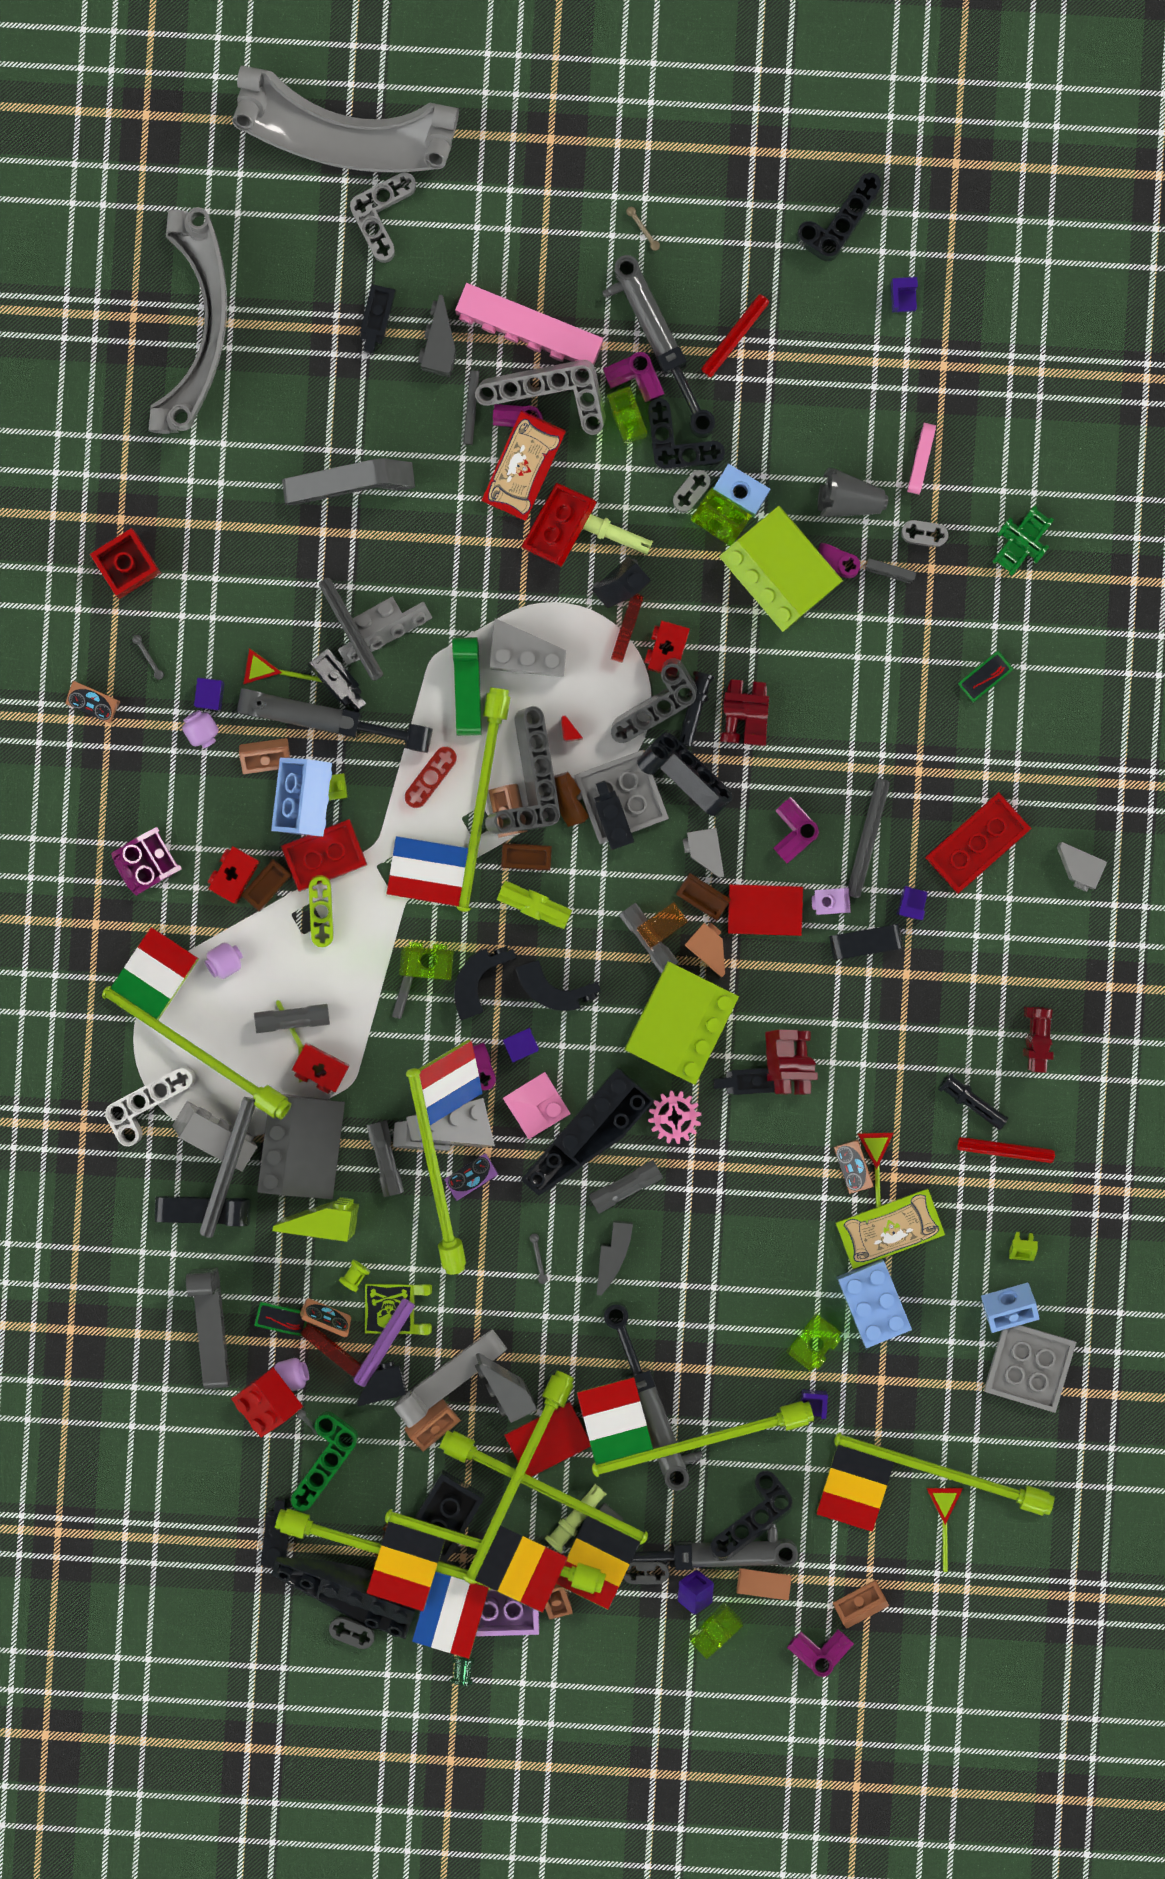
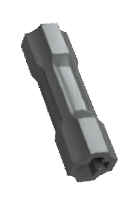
(660, 953)
(292, 1018)
(381, 1142)
(626, 1186)

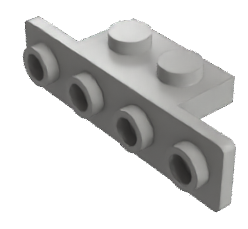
(383, 625)

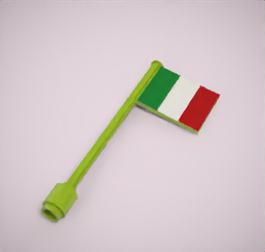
(147, 989)
(621, 1434)

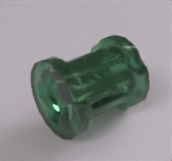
(462, 1670)

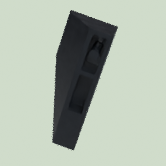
(593, 1130)
(345, 1590)

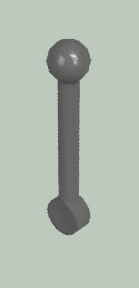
(158, 673)
(534, 1238)
(301, 1414)

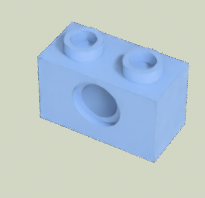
(735, 478)
(1010, 1307)

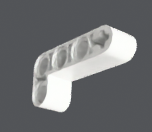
(152, 1099)

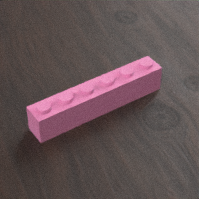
(527, 325)

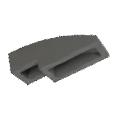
(613, 1255)

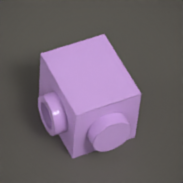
(831, 901)

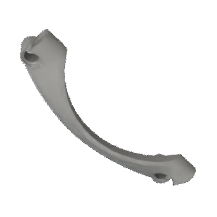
(296, 125)
(204, 255)

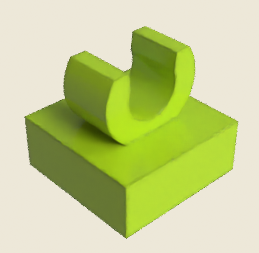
(337, 787)
(1023, 1249)

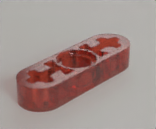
(627, 628)
(425, 797)
(331, 1349)

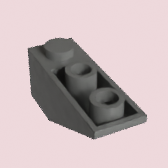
(440, 347)
(509, 1389)

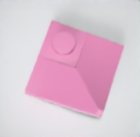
(536, 1105)

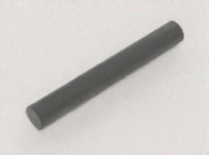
(471, 408)
(402, 997)

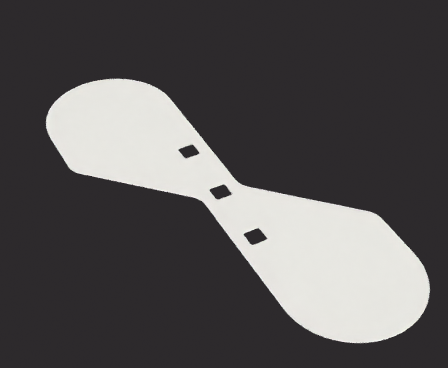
(352, 969)

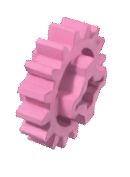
(663, 1118)

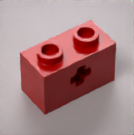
(662, 634)
(245, 868)
(312, 1056)

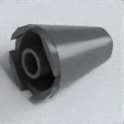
(849, 496)

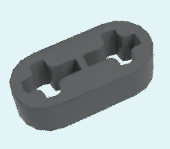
(647, 1578)
(350, 1638)

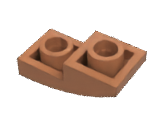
(763, 1584)

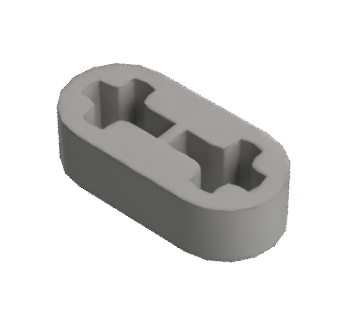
(696, 495)
(924, 527)

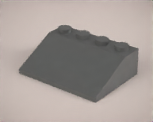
(302, 1149)

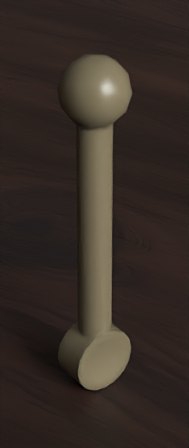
(654, 245)

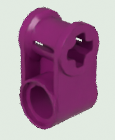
(837, 557)
(484, 1064)

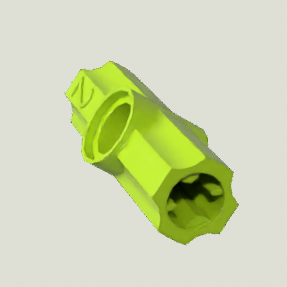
(534, 904)

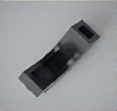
(467, 982)
(544, 993)

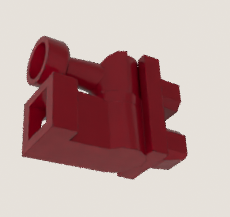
(749, 708)
(1038, 1039)
(785, 1066)

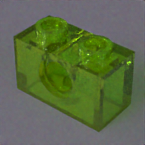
(627, 415)
(721, 517)
(411, 961)
(819, 1328)
(716, 1630)

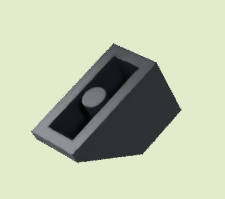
(621, 583)
(384, 1384)

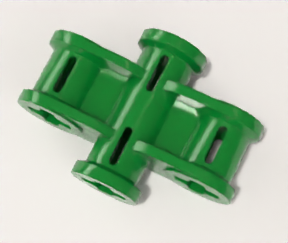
(1023, 540)

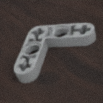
(371, 215)

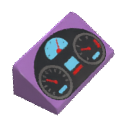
(471, 1176)

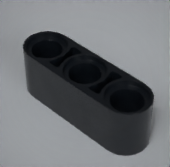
(866, 942)

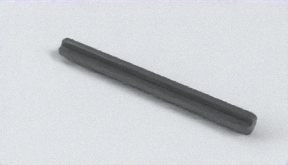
(227, 1167)

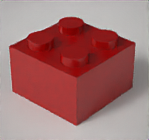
(125, 563)
(267, 1402)

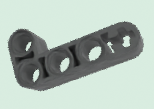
(651, 707)

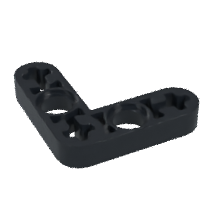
(669, 446)

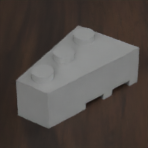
(524, 653)
(462, 1127)
(210, 1134)

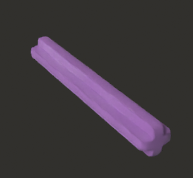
(383, 1342)

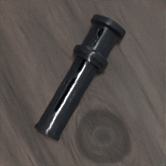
(694, 710)
(964, 1094)

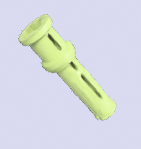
(603, 528)
(568, 1526)

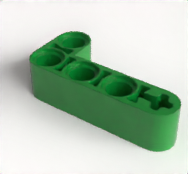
(467, 686)
(321, 1465)

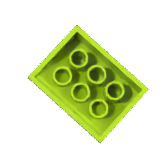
(780, 568)
(681, 1023)
(328, 1221)

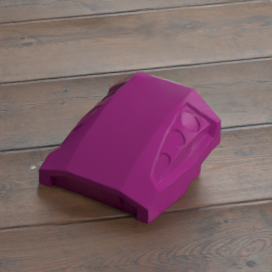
(144, 862)

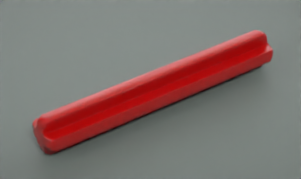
(735, 335)
(1006, 1150)

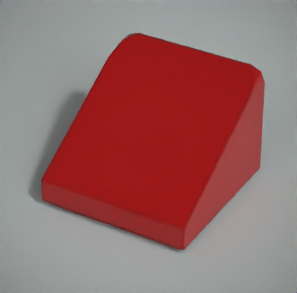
(569, 731)

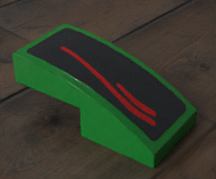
(985, 676)
(280, 1318)

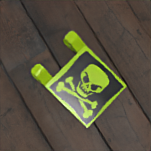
(382, 1302)

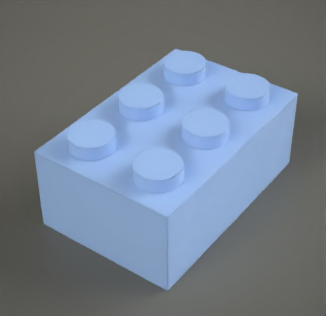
(301, 796)
(874, 1303)

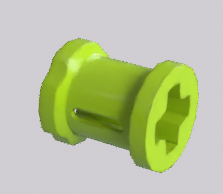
(354, 1275)

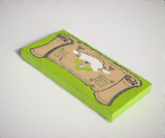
(890, 1228)

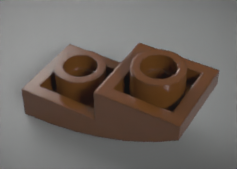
(569, 806)

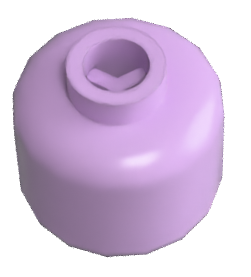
(200, 729)
(223, 960)
(293, 1373)

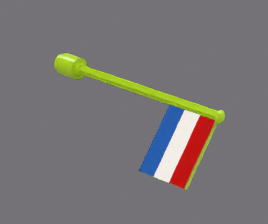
(446, 871)
(436, 1092)
(452, 1604)

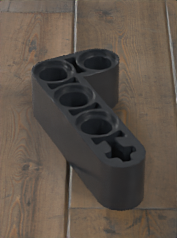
(844, 215)
(687, 772)
(193, 1209)
(755, 1529)

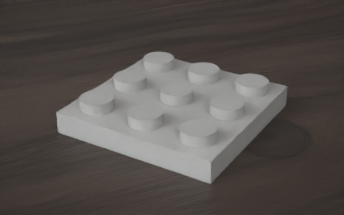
(633, 787)
(1030, 1367)

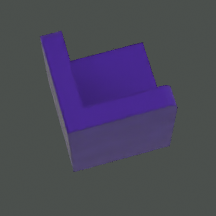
(904, 294)
(209, 694)
(912, 903)
(521, 1044)
(817, 1400)
(695, 1592)

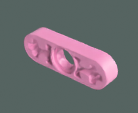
(921, 458)

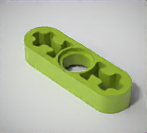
(328, 929)

